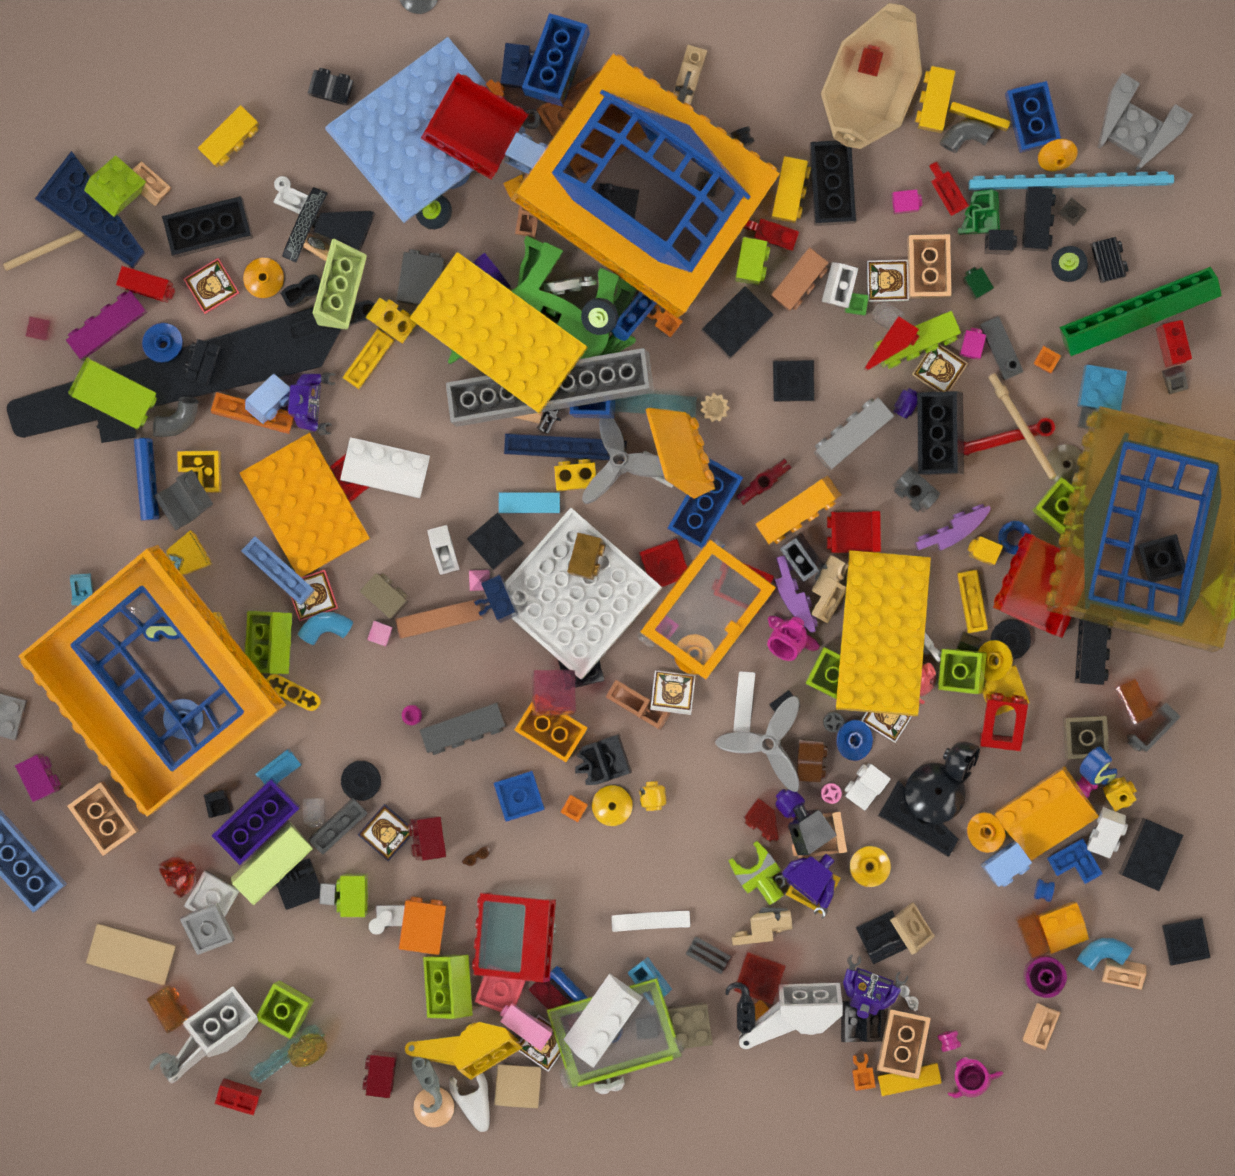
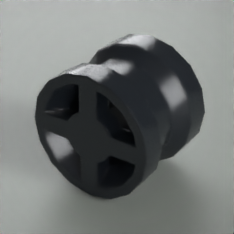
(743, 135)

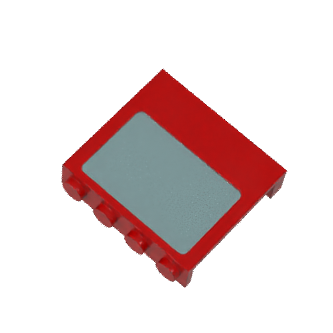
(514, 937)

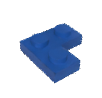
(1075, 856)

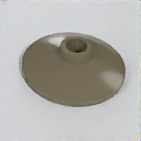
(1058, 456)

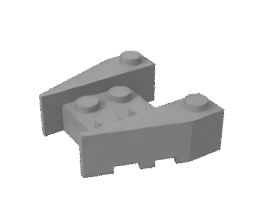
(1134, 128)

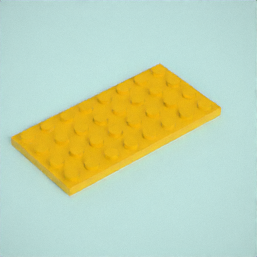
(498, 332)
(883, 633)

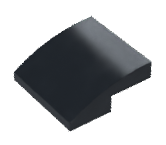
(861, 1029)

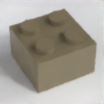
(384, 595)
(1084, 735)
(691, 1024)

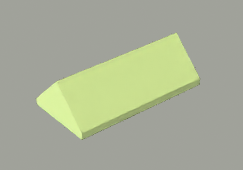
(339, 285)
(271, 863)

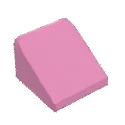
(380, 633)

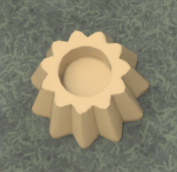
(714, 407)

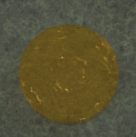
(307, 1051)

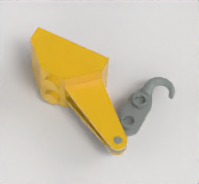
(471, 1052)

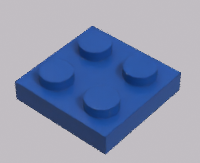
(519, 796)

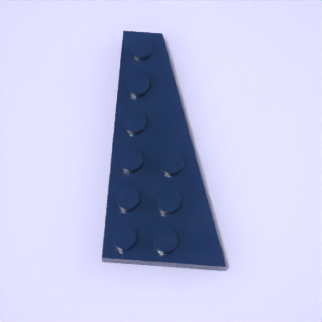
(68, 200)

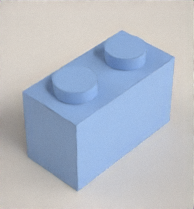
(268, 399)

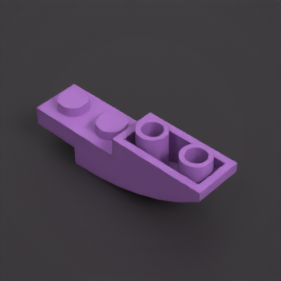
(961, 525)
(796, 603)

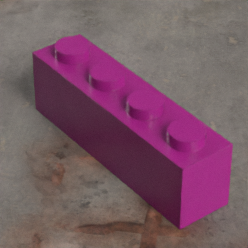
(106, 325)

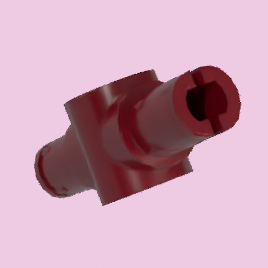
(754, 488)

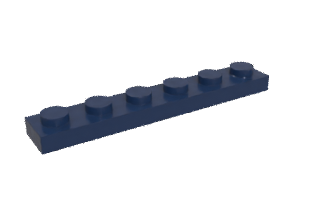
(556, 447)

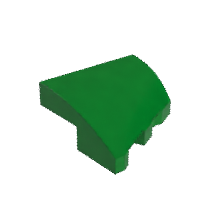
(982, 213)

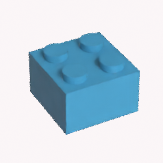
(1101, 387)

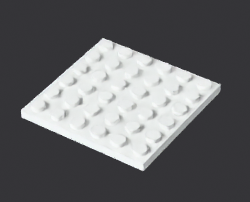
(573, 614)

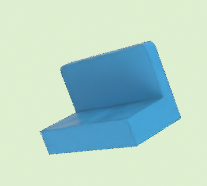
(279, 767)

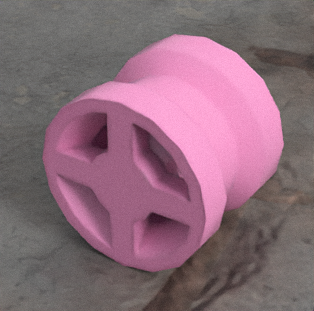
(832, 796)

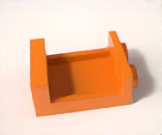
(422, 925)

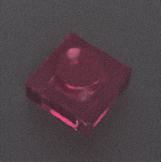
(38, 328)

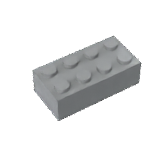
(853, 434)

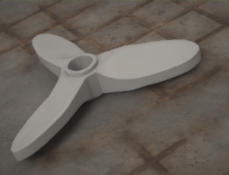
(637, 463)
(753, 742)

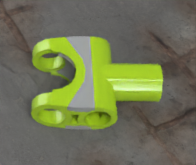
(759, 875)

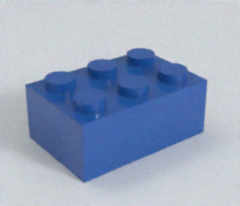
(1032, 116)

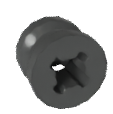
(833, 724)

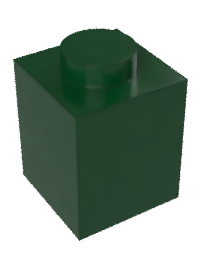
(977, 282)

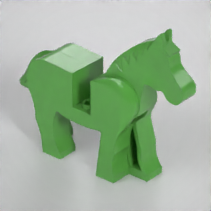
(535, 268)

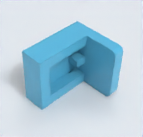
(81, 588)

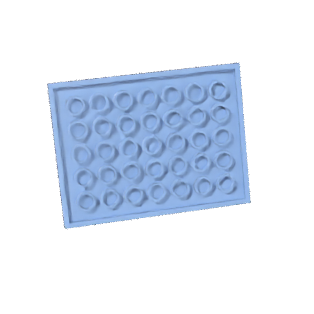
(386, 129)

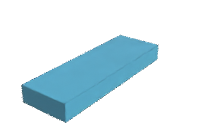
(529, 502)

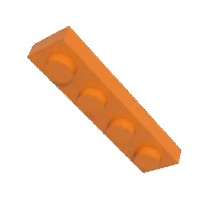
(235, 409)

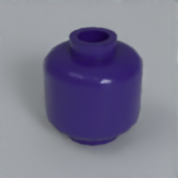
(786, 801)

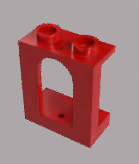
(993, 703)

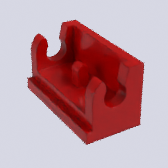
(238, 1096)

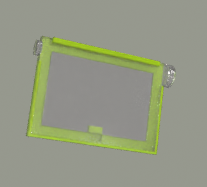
(641, 1042)

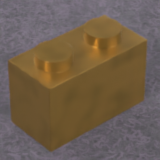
(586, 556)

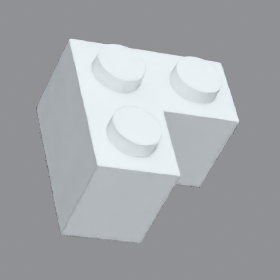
(866, 786)

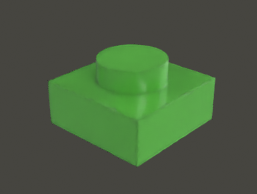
(857, 304)

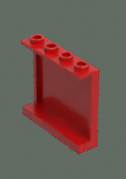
(474, 125)
(1027, 585)

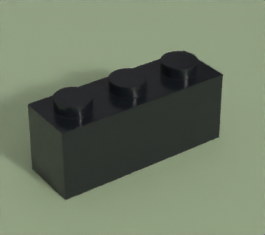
(1038, 219)

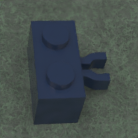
(515, 65)
(499, 599)

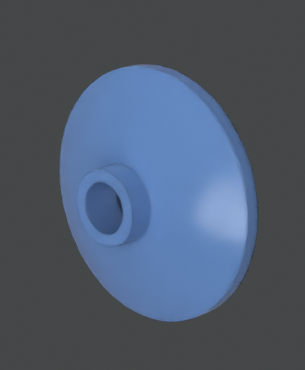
(184, 706)

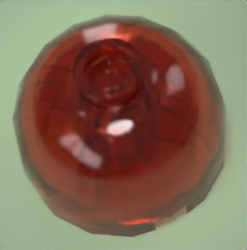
(179, 875)

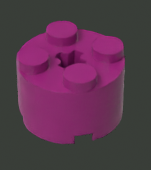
(1055, 982)

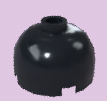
(960, 760)

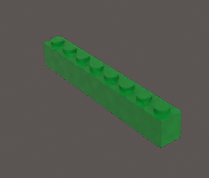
(1140, 311)

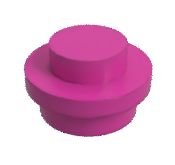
(411, 715)

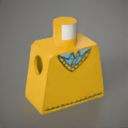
(188, 554)

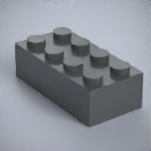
(463, 727)

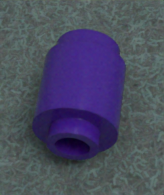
(906, 403)

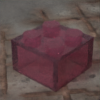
(553, 692)

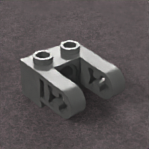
(928, 493)

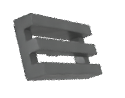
(693, 946)

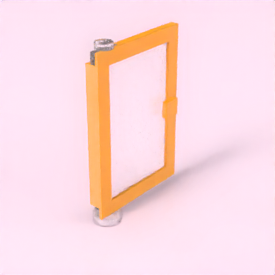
(707, 609)

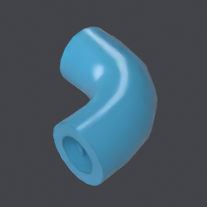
(324, 623)
(1104, 948)

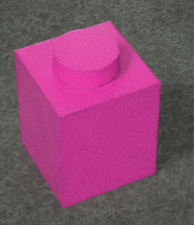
(906, 201)
(972, 343)

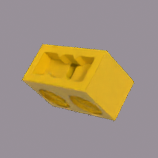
(390, 321)
(576, 481)
(984, 550)

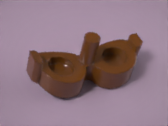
(482, 853)

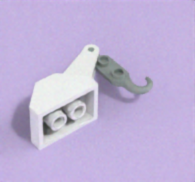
(214, 1029)

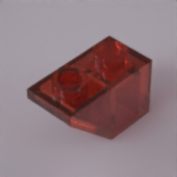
(764, 818)

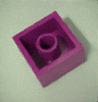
(38, 777)

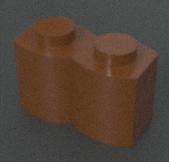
(810, 760)

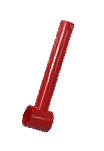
(1005, 438)

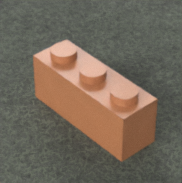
(800, 280)

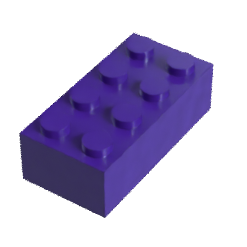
(255, 821)

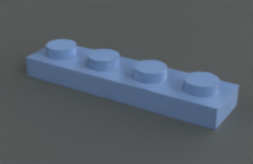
(277, 570)

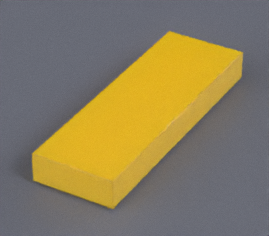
(975, 114)
(368, 358)
(972, 601)
(894, 1083)

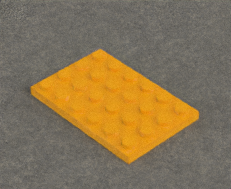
(304, 505)

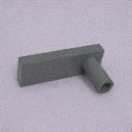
(1001, 348)

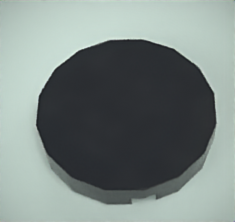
(1014, 635)
(360, 780)

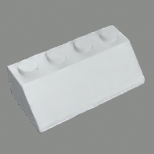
(385, 467)
(602, 1020)

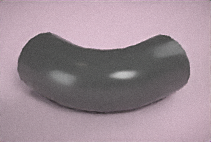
(966, 131)
(179, 421)

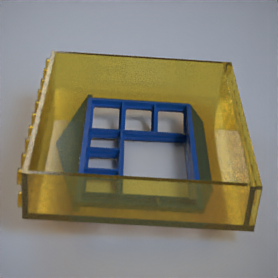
(1209, 572)

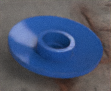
(156, 336)
(861, 742)

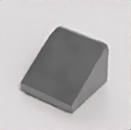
(1175, 379)

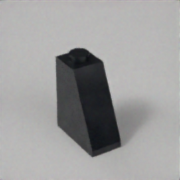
(345, 227)

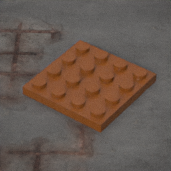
(596, 142)

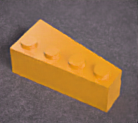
(798, 509)

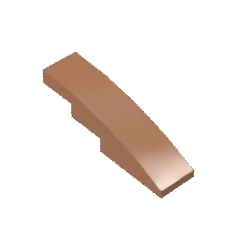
(438, 619)

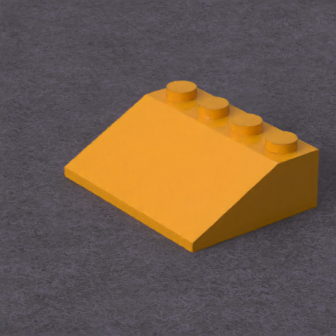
(681, 451)
(1046, 813)

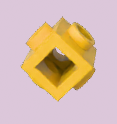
(1120, 793)

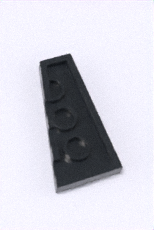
(899, 815)

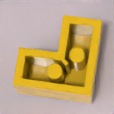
(204, 463)

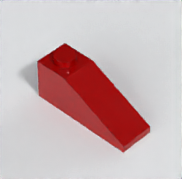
(896, 340)

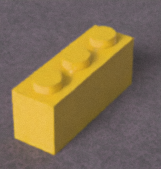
(935, 99)
(229, 137)
(790, 189)

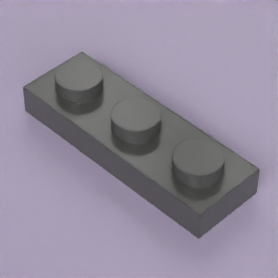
(337, 826)

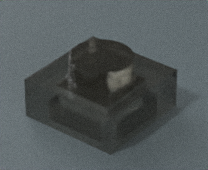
(701, 181)
(1072, 211)

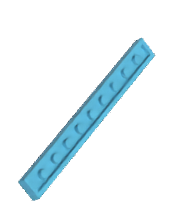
(1079, 181)

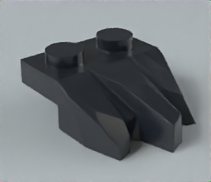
(603, 760)

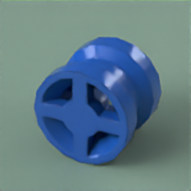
(1044, 890)

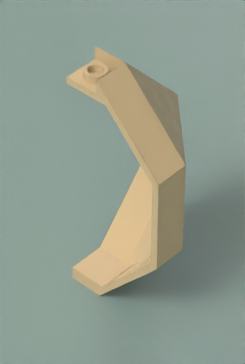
(869, 106)

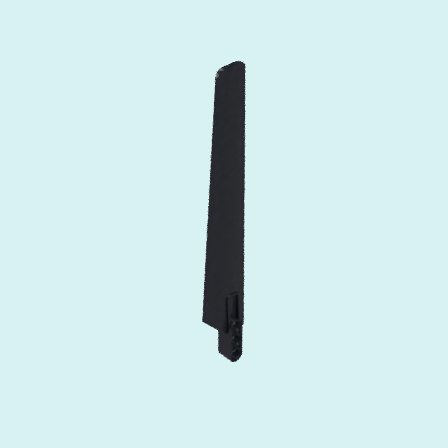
(247, 357)

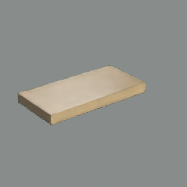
(131, 954)

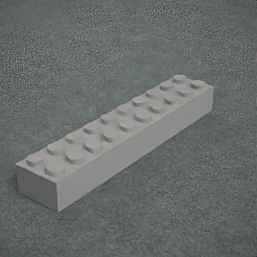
(588, 382)

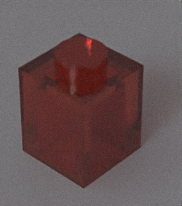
(870, 60)

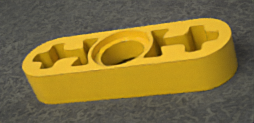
(309, 694)

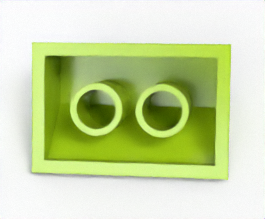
(269, 641)
(447, 986)

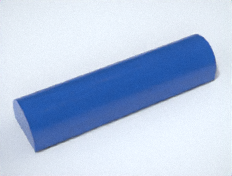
(633, 316)
(146, 479)

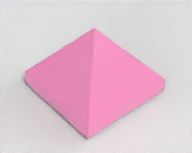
(476, 577)

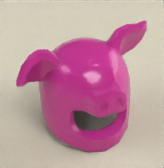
(789, 638)
(972, 1078)

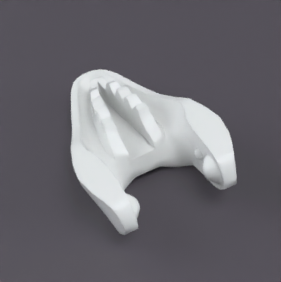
(474, 1104)

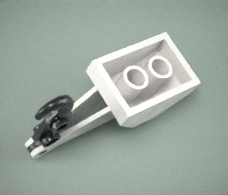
(800, 1008)

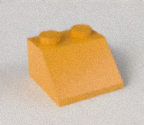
(1063, 927)

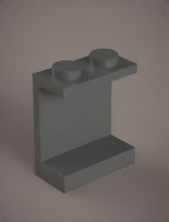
(418, 275)
(184, 500)
(1171, 717)

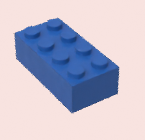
(556, 59)
(699, 516)

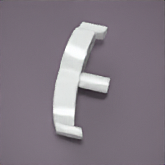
(911, 1001)
(614, 1086)

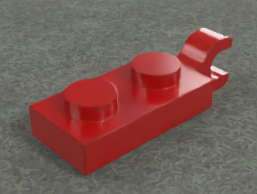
(948, 190)
(773, 233)

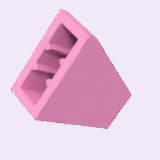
(526, 1025)

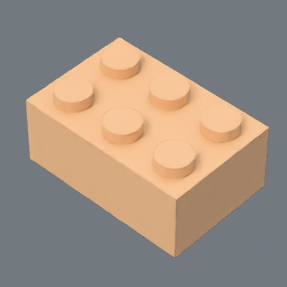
(929, 266)
(103, 818)
(903, 1044)

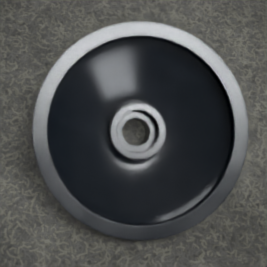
(924, 801)

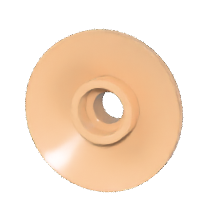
(436, 1118)

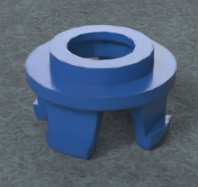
(1006, 528)

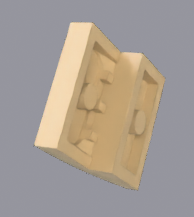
(517, 1086)

